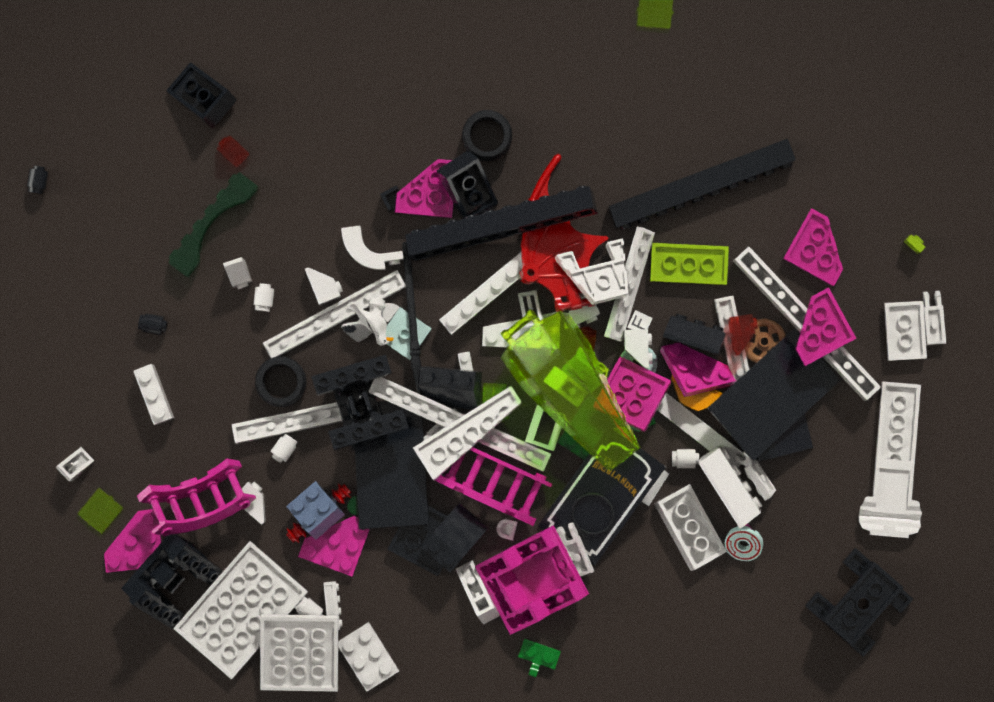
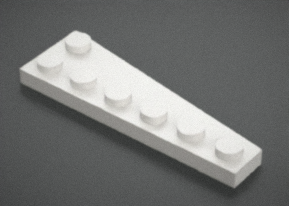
(456, 439)

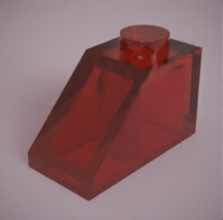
(741, 331)

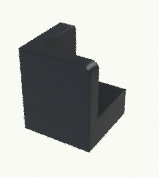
(389, 198)

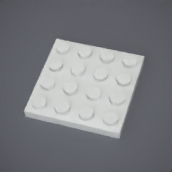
(298, 652)

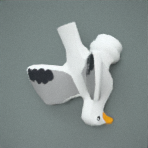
(368, 323)

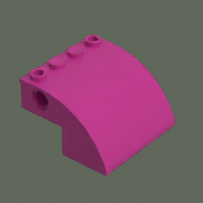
(531, 580)

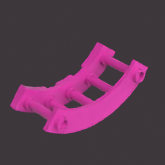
(190, 488)
(486, 496)

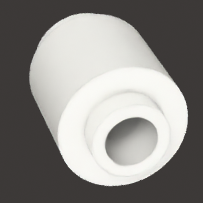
(263, 297)
(283, 448)
(685, 458)
(308, 607)

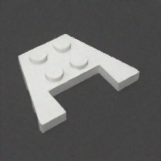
(600, 281)

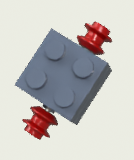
(316, 511)

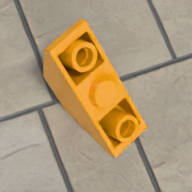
(698, 401)

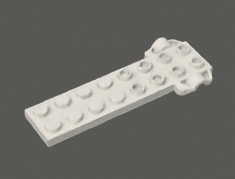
(891, 506)

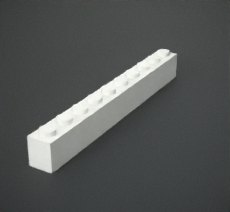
(795, 312)

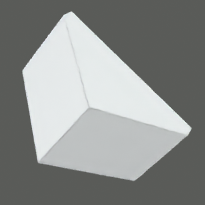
(75, 464)

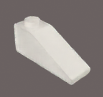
(477, 593)

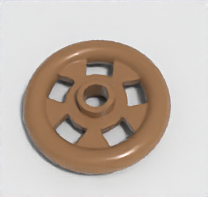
(773, 327)

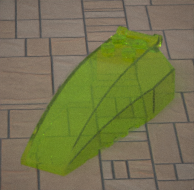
(565, 379)

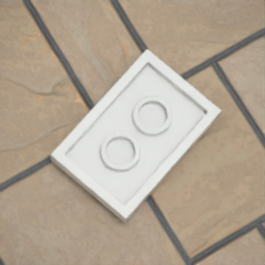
(905, 330)
(367, 656)

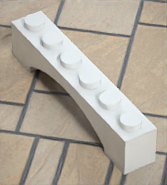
(482, 295)

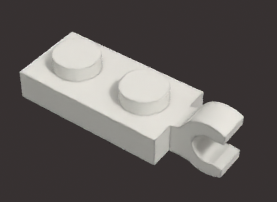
(757, 475)

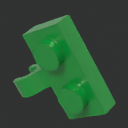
(539, 655)

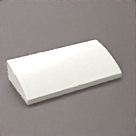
(690, 527)

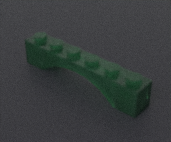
(188, 255)

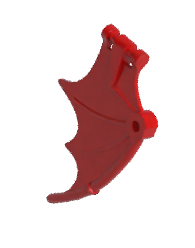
(544, 244)

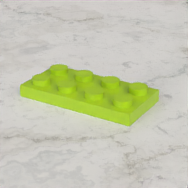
(689, 263)

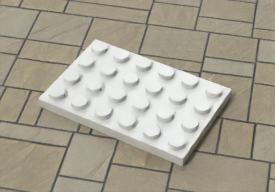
(227, 616)

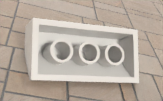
(730, 486)

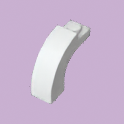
(355, 246)

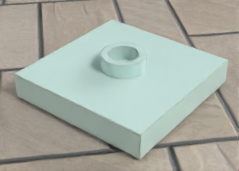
(399, 330)

